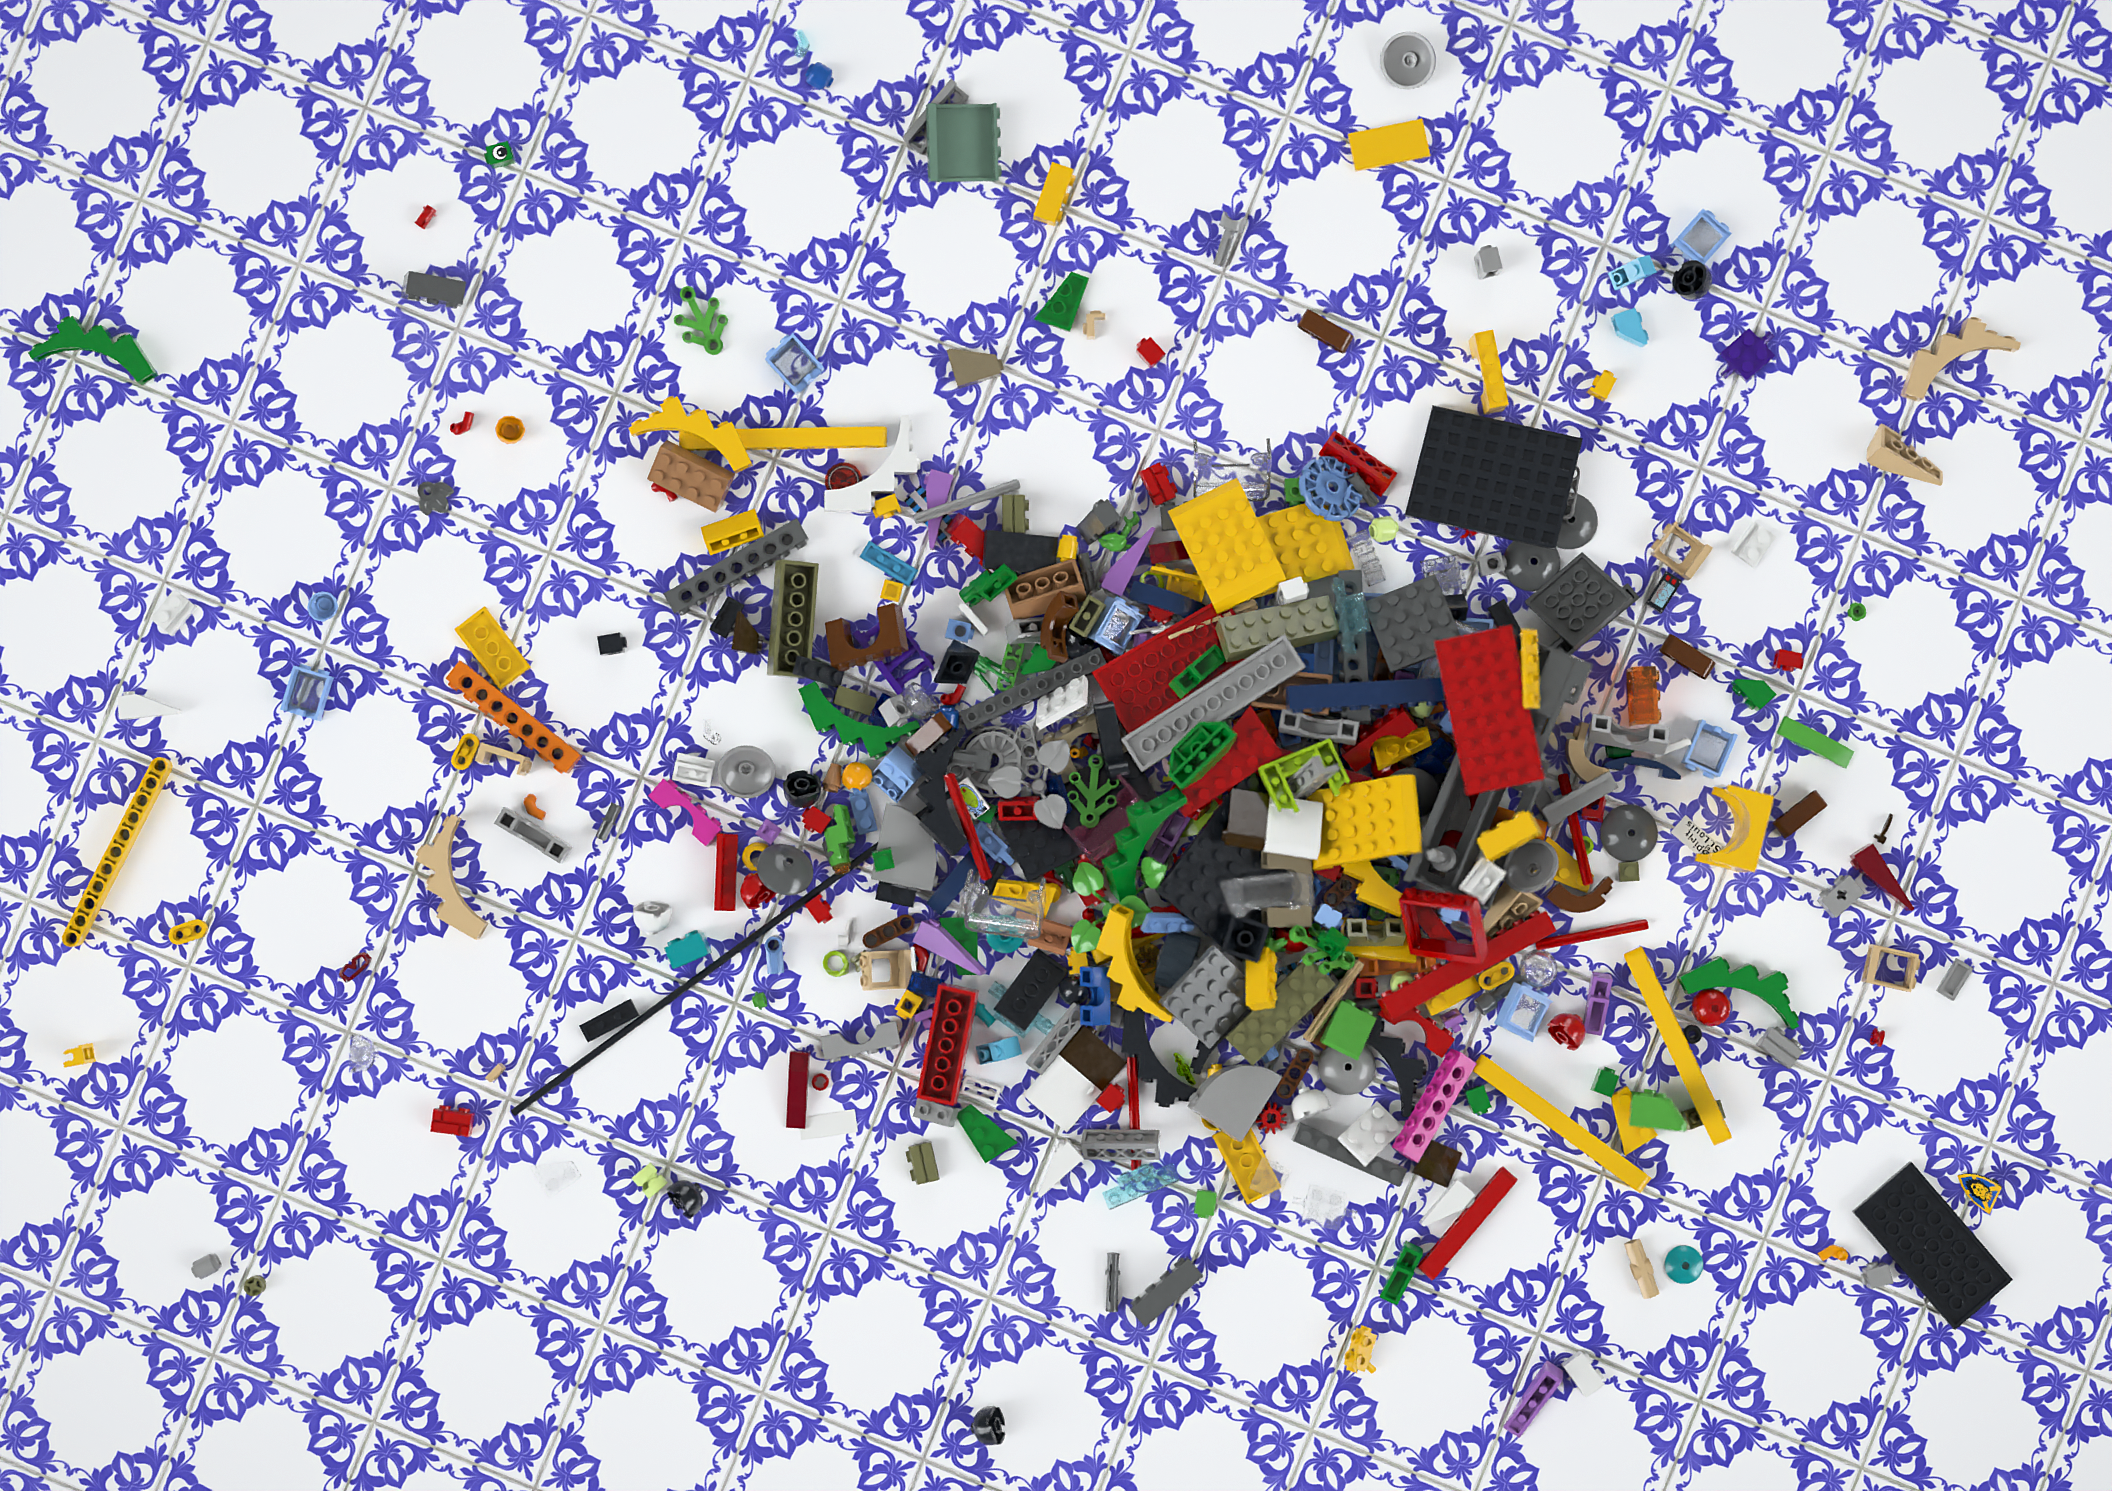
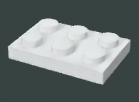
(1062, 702)
(1371, 1133)

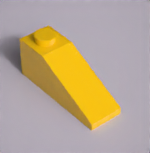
(1452, 996)

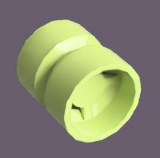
(649, 1180)

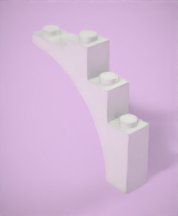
(900, 462)

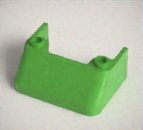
(1655, 1112)

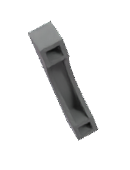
(1335, 1149)

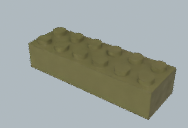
(792, 616)
(1300, 621)
(1265, 1027)

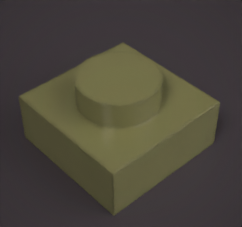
(1628, 871)

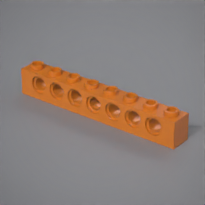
(456, 681)

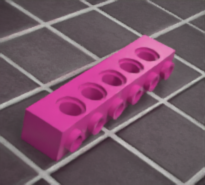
(1434, 1105)

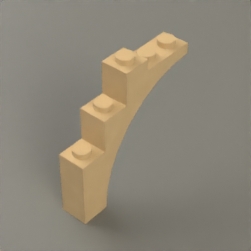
(1971, 338)
(442, 883)

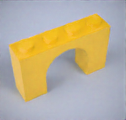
(1494, 392)

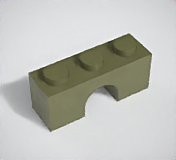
(1386, 934)

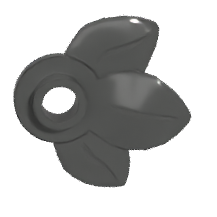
(436, 499)

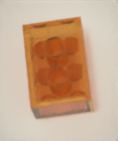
(1643, 696)

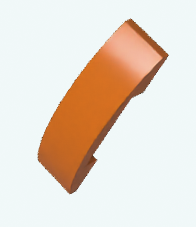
(1378, 967)

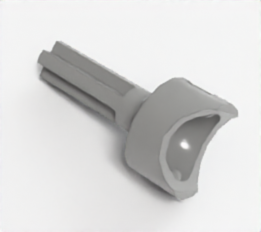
(1231, 227)
(1444, 858)

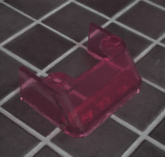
(1100, 840)

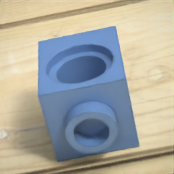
(953, 624)

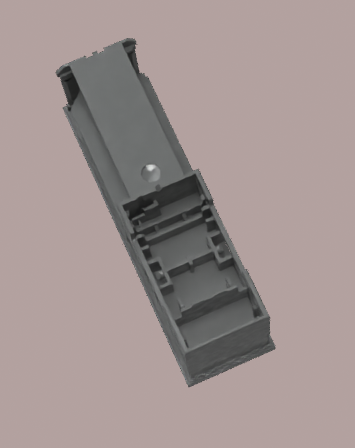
(1557, 678)

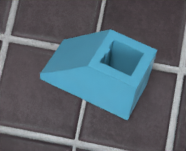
(1632, 272)
(1629, 327)
(998, 1050)

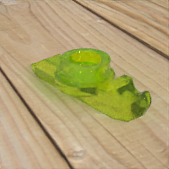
(1183, 1069)

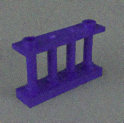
(887, 668)

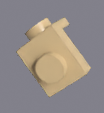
(1088, 327)

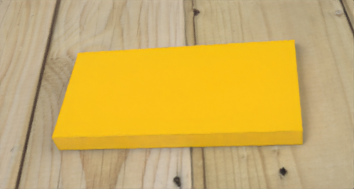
(1388, 145)
(492, 648)
(1390, 953)
(1241, 1160)

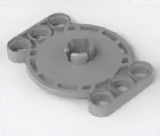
(1009, 750)

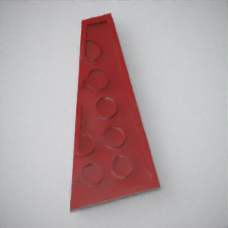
(1249, 752)

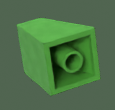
(1348, 1029)

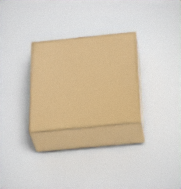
(495, 1073)

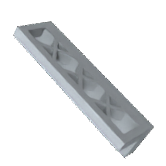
(920, 123)
(1310, 778)
(1580, 797)
(1055, 1040)
(1120, 1141)

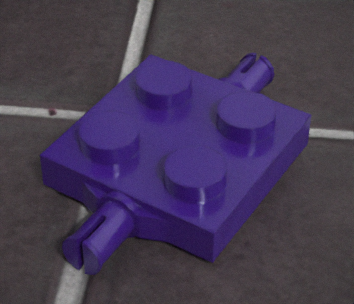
(1747, 355)

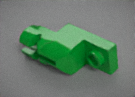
(988, 585)

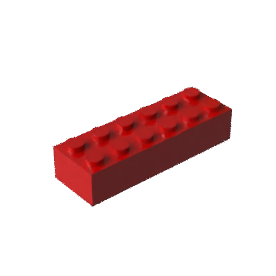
(947, 1043)

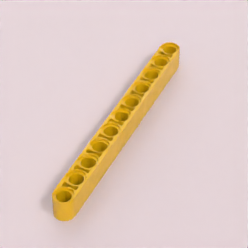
(798, 438)
(109, 858)
(1678, 1046)
(1561, 1123)

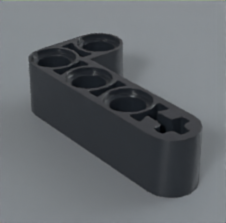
(1110, 740)

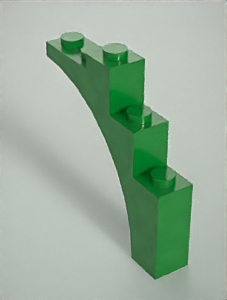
(98, 340)
(874, 737)
(1130, 841)
(1768, 988)

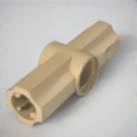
(1641, 1268)

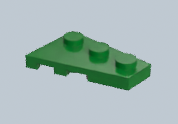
(1064, 304)
(965, 937)
(984, 1133)

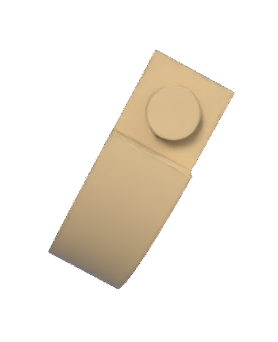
(1576, 756)

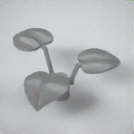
(1051, 809)

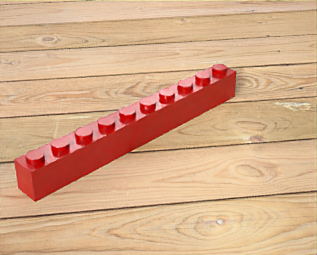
(1452, 973)

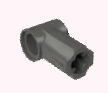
(977, 760)

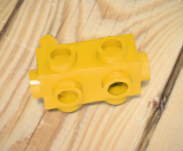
(1360, 1350)

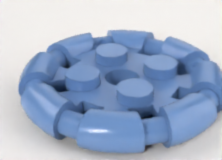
(1323, 495)

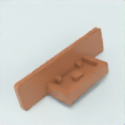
(1053, 937)

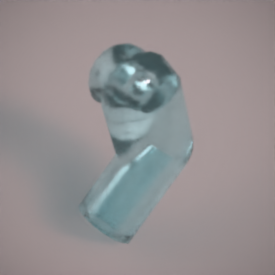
(803, 45)

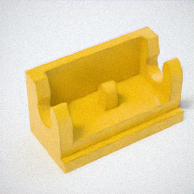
(82, 1055)

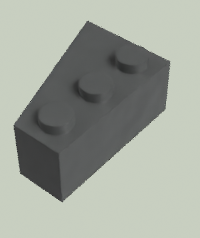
(433, 289)
(1098, 521)

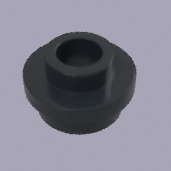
(1698, 1033)

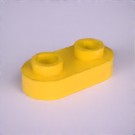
(465, 751)
(189, 931)
(1495, 975)

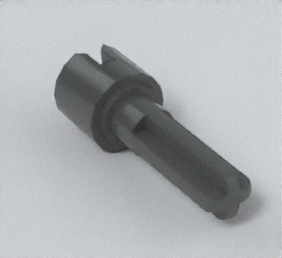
(1488, 1001)

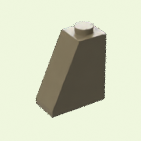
(973, 367)

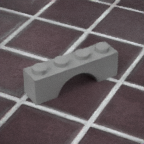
(1305, 726)
(1649, 739)
(533, 834)
(836, 1046)

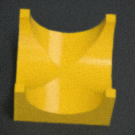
(1750, 817)

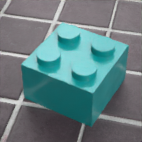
(688, 949)

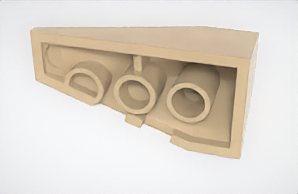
(1894, 456)
(1507, 908)

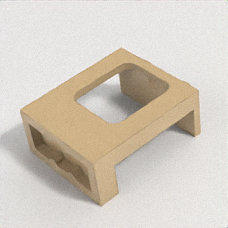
(1693, 559)
(485, 752)
(899, 969)

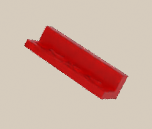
(1370, 474)
(726, 872)

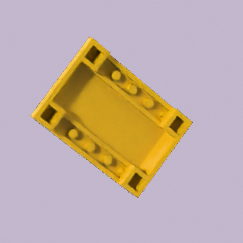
(1305, 544)
(1227, 546)
(1368, 821)

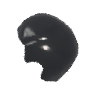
(1071, 991)

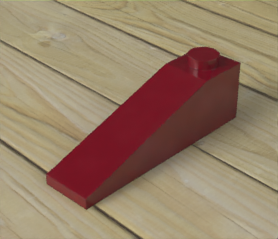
(1167, 553)
(1873, 867)
(797, 1089)

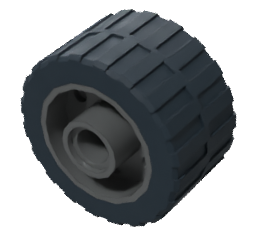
(1176, 957)

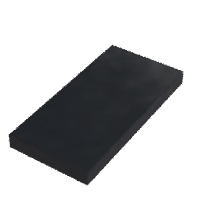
(1018, 551)
(1030, 990)

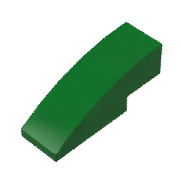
(1197, 671)
(1401, 1272)

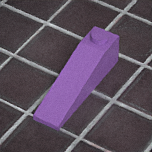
(937, 492)
(1120, 573)
(942, 943)
(1534, 1398)

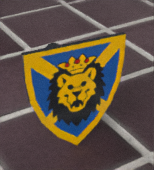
(1980, 1190)

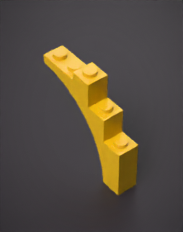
(699, 424)
(1374, 889)
(1116, 942)

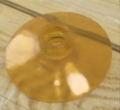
(1149, 954)

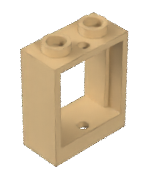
(1871, 966)

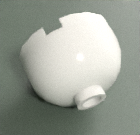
(652, 917)
(1309, 1103)

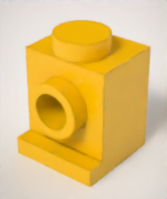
(1602, 385)
(886, 507)
(1076, 961)
(911, 997)

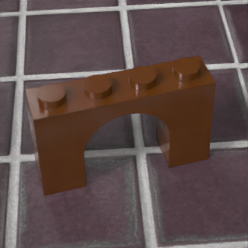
(890, 641)

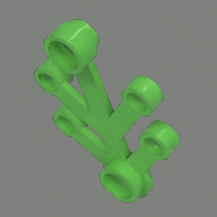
(702, 324)
(1092, 794)
(1298, 934)

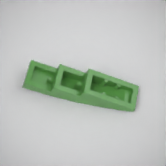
(1815, 742)

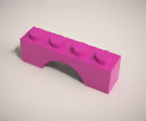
(704, 828)

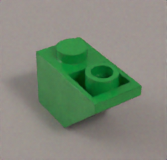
(1037, 663)
(1755, 692)

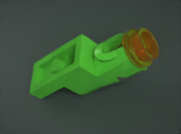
(837, 840)

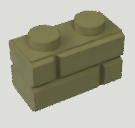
(1014, 513)
(1087, 616)
(923, 1163)

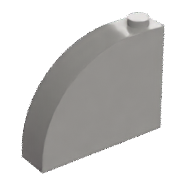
(911, 850)
(1234, 1097)

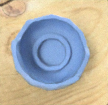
(322, 606)

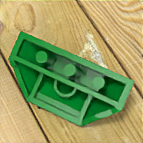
(1199, 751)

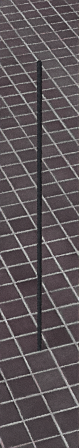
(697, 978)

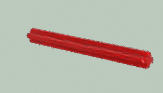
(967, 825)
(1576, 834)
(1592, 934)
(1133, 1099)

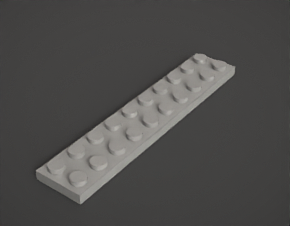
(1214, 701)

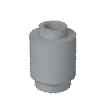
(206, 1266)

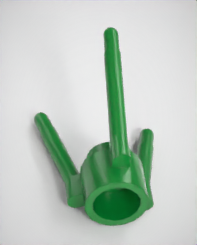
(983, 665)

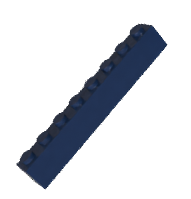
(1364, 694)

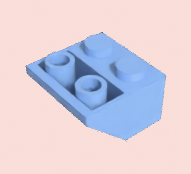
(896, 774)

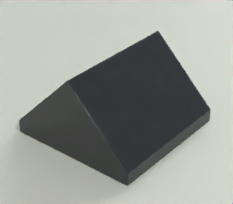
(957, 664)
(1245, 938)

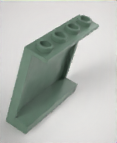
(963, 142)

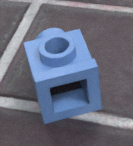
(1445, 723)

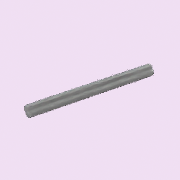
(966, 501)

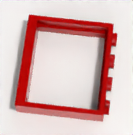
(1439, 948)

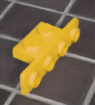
(1181, 582)
(1529, 666)

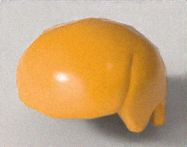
(510, 429)
(856, 775)

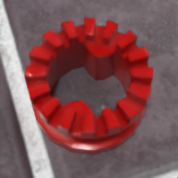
(1877, 1037)
(814, 1079)

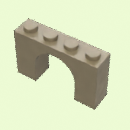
(1069, 732)
(1282, 915)

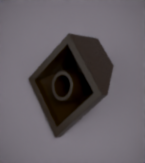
(745, 636)
(1437, 1163)

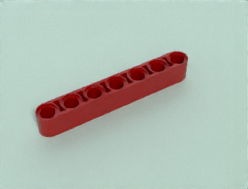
(1467, 1223)

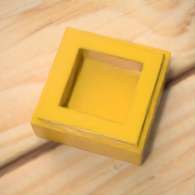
(891, 590)

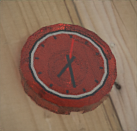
(842, 476)

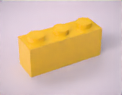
(1054, 194)
(732, 532)
(1509, 835)
(1261, 981)

